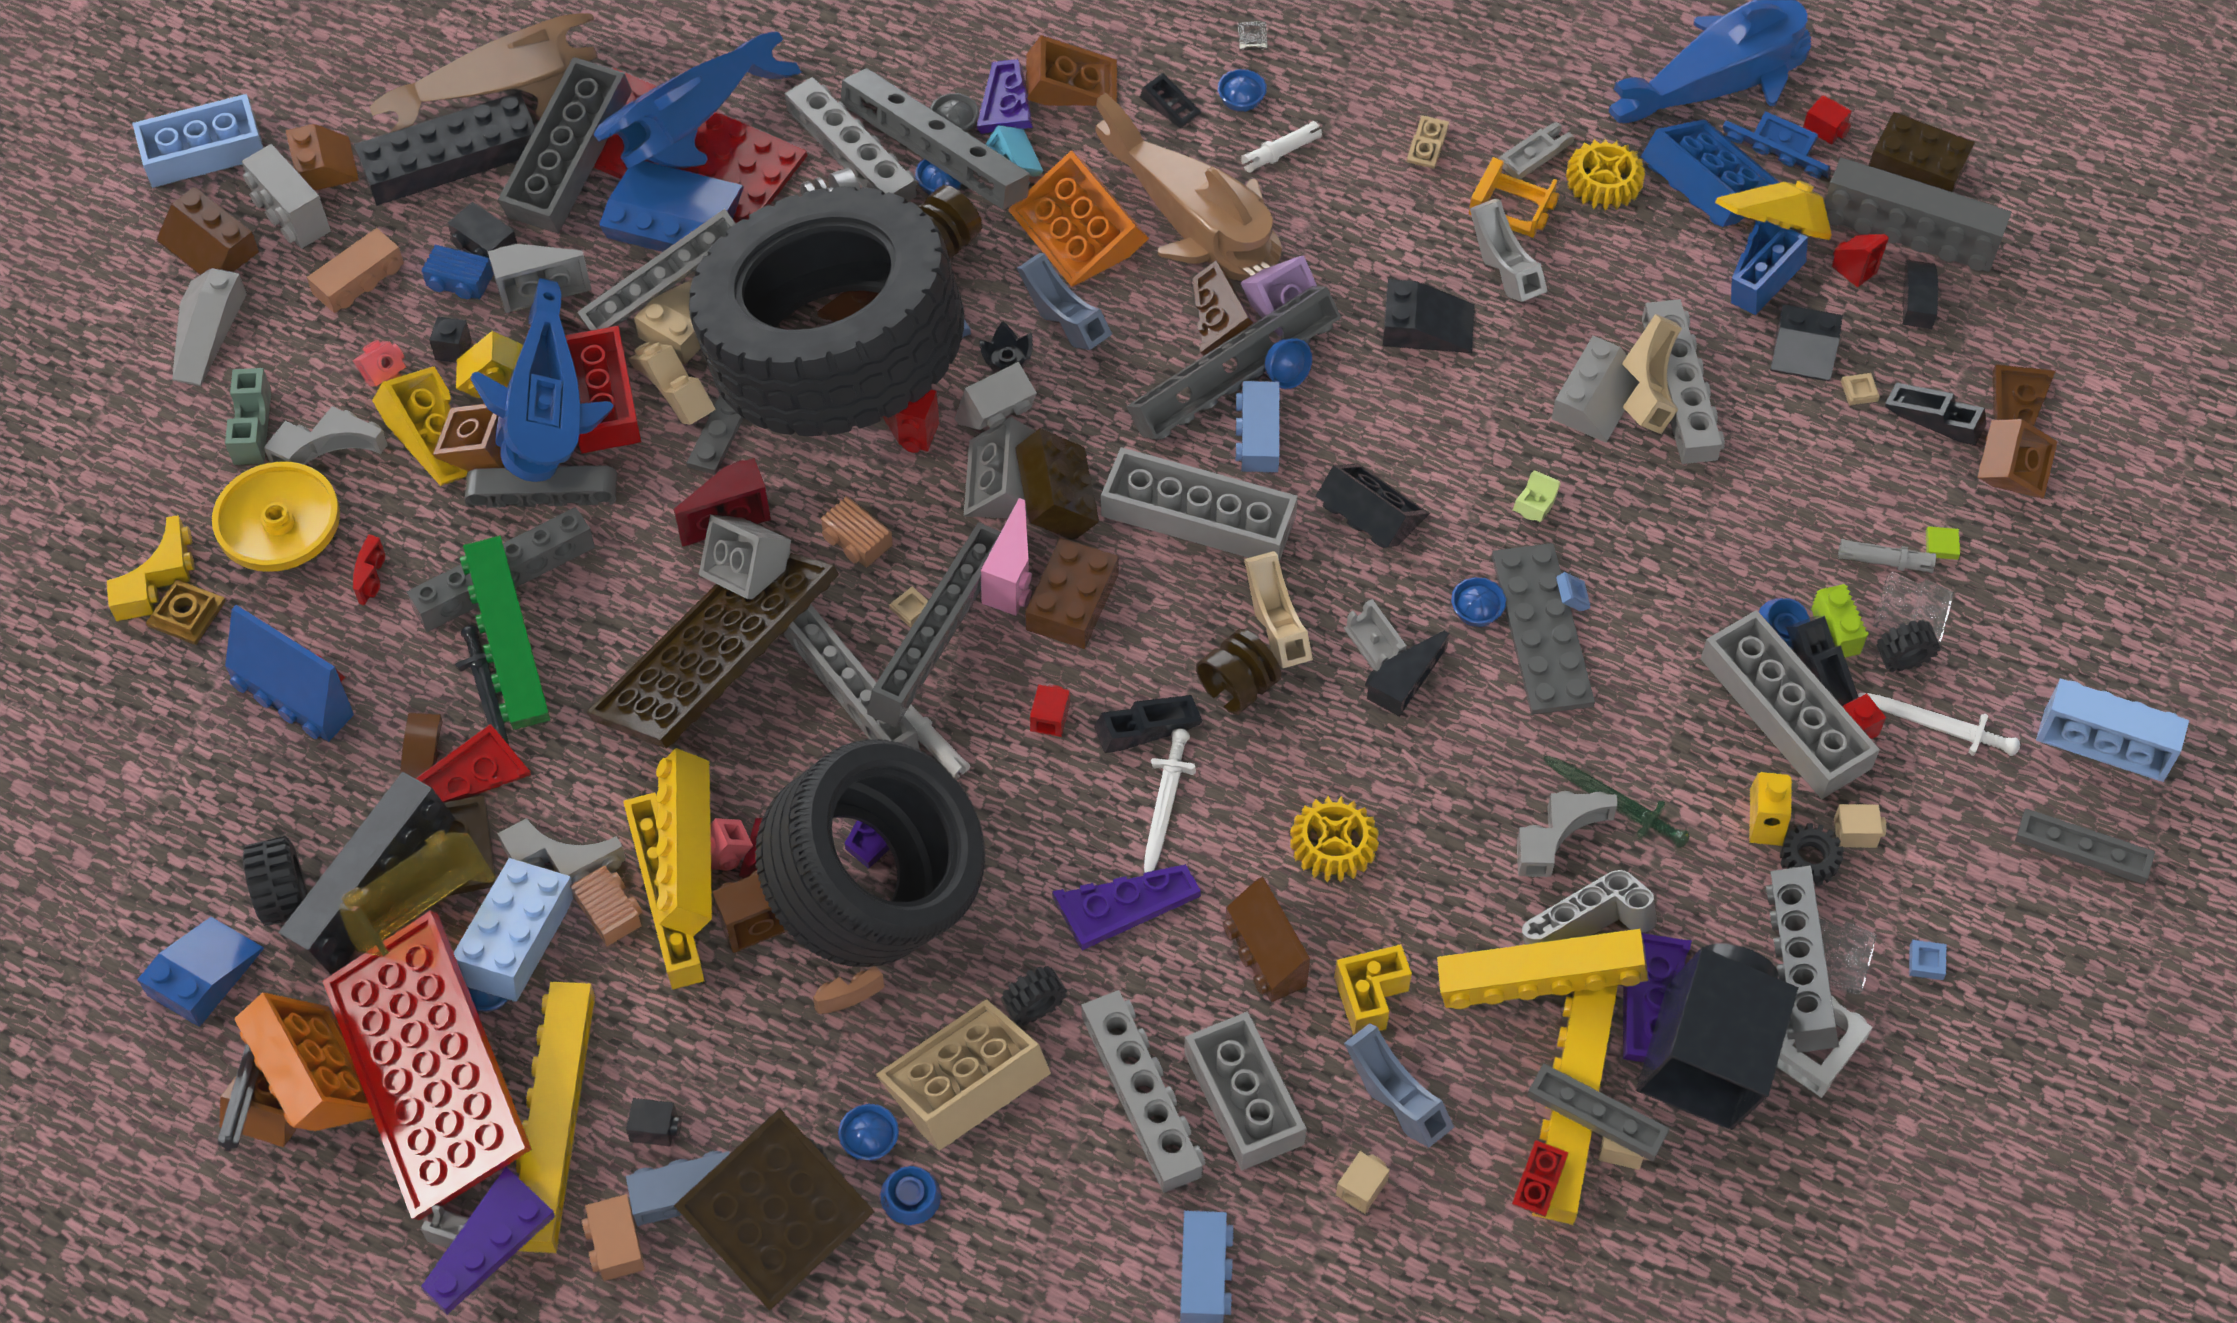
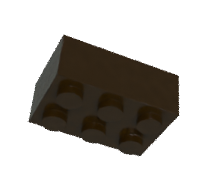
(1921, 152)
(1057, 484)

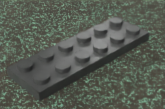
(1542, 630)

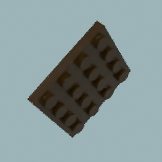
(774, 1209)

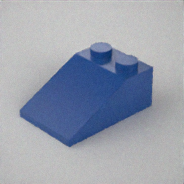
(199, 969)

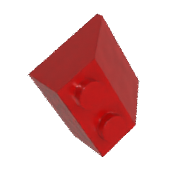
(916, 424)

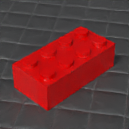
(601, 378)

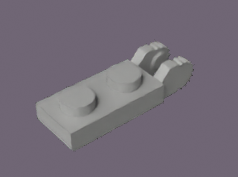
(1535, 151)

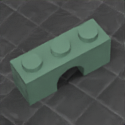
(248, 430)

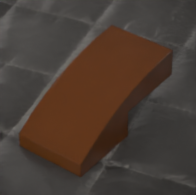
(420, 743)

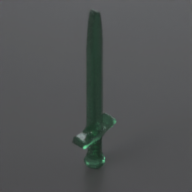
(1625, 805)

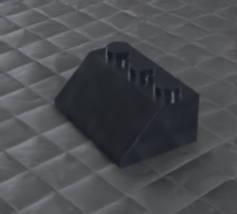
(1370, 504)

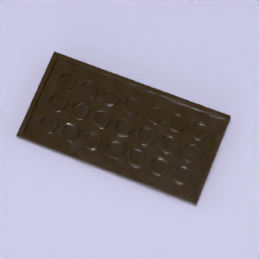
(707, 653)

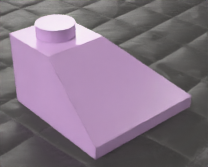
(1277, 286)

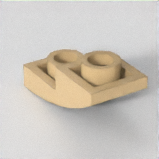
(1428, 142)

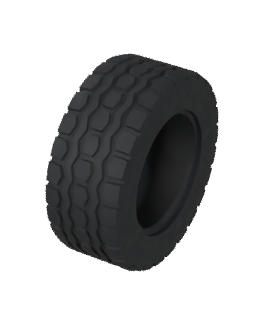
(837, 371)

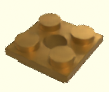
(188, 625)

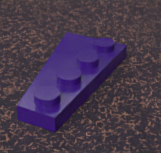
(1117, 906)
(1643, 1001)
(491, 1236)

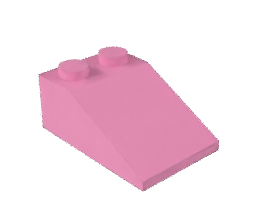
(1006, 570)

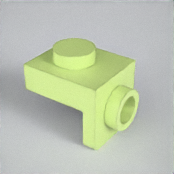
(1537, 497)

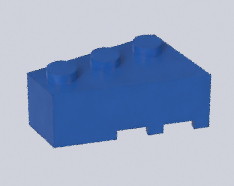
(1766, 265)

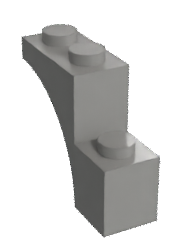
(1500, 249)
(333, 432)
(1565, 815)
(530, 846)

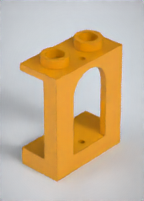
(1544, 198)

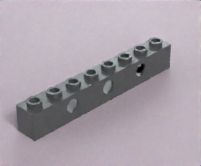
(935, 138)
(1299, 318)

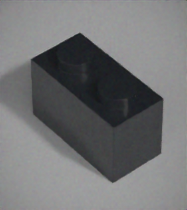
(479, 231)

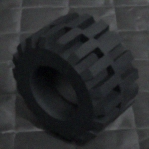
(274, 879)

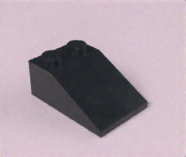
(1426, 318)

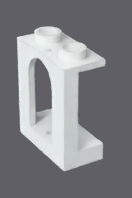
(1818, 1077)

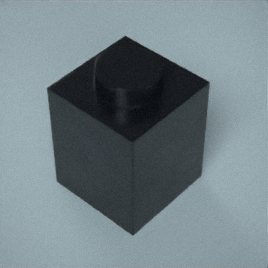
(450, 339)
(653, 1122)

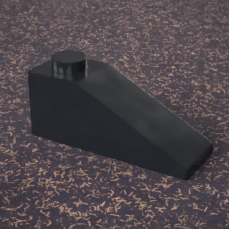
(1403, 674)

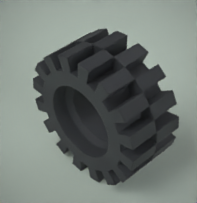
(1908, 646)
(1815, 838)
(1034, 995)

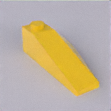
(1784, 206)

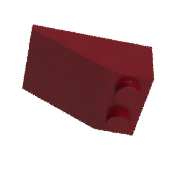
(731, 492)

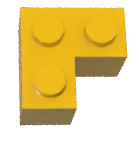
(491, 356)
(1367, 980)

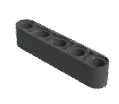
(568, 485)

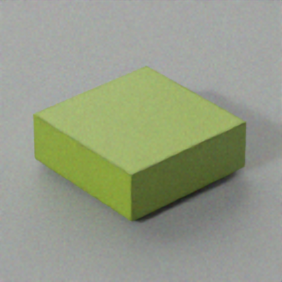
(1943, 542)

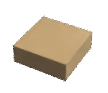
(1860, 389)
(909, 606)

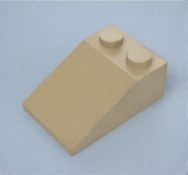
(669, 322)

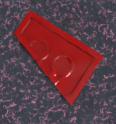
(475, 767)

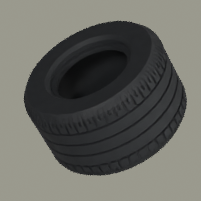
(920, 818)

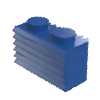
(457, 272)

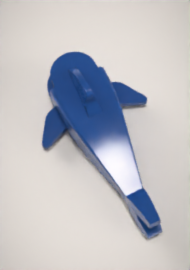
(1731, 54)
(667, 118)
(542, 402)

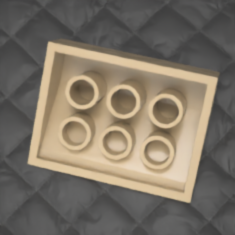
(964, 1073)

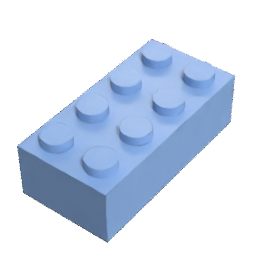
(197, 140)
(2112, 730)
(513, 928)

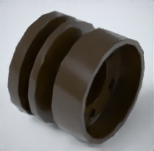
(953, 216)
(1241, 667)

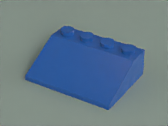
(1704, 167)
(664, 204)
(285, 676)

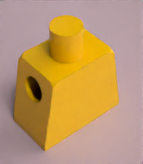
(1770, 799)

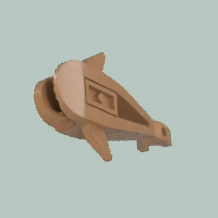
(523, 60)
(1204, 205)

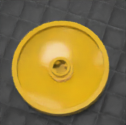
(275, 516)

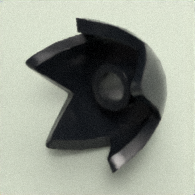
(1006, 344)

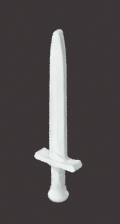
(1947, 724)
(1170, 778)

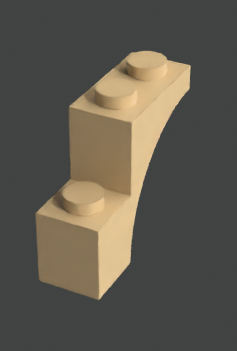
(1648, 363)
(667, 373)
(1275, 610)

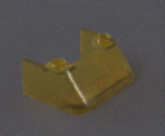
(411, 889)

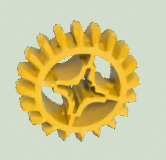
(1604, 181)
(1334, 821)

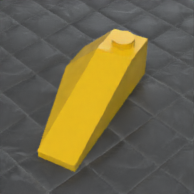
(416, 412)

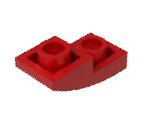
(365, 577)
(1540, 1178)

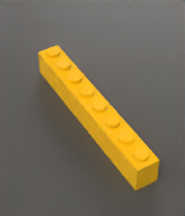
(1582, 1059)
(555, 1101)

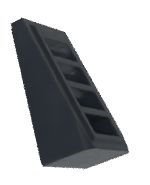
(1150, 95)

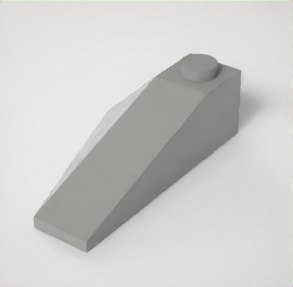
(204, 322)

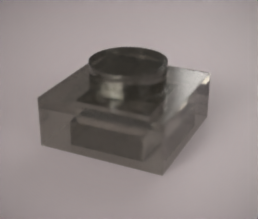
(1252, 36)

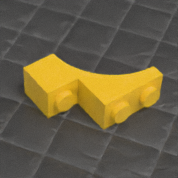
(136, 591)

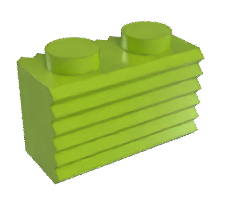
(1841, 618)

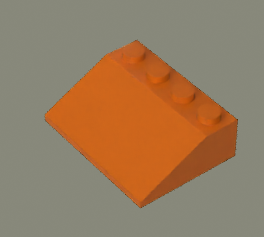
(1077, 221)
(304, 1061)

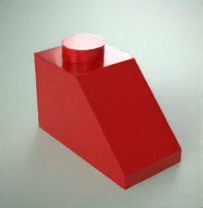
(1860, 257)

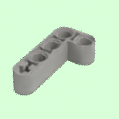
(1594, 908)

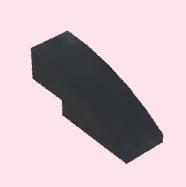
(1920, 294)
(1938, 412)
(1825, 660)
(1146, 722)

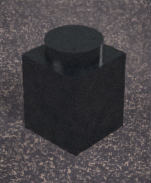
(1719, 1035)

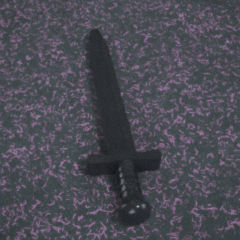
(482, 679)

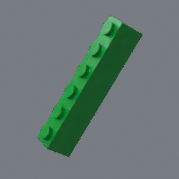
(506, 633)

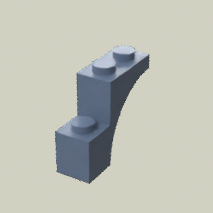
(1056, 302)
(1386, 1080)

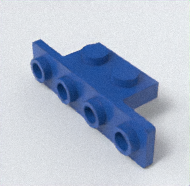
(1781, 139)

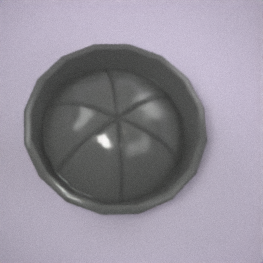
(957, 109)

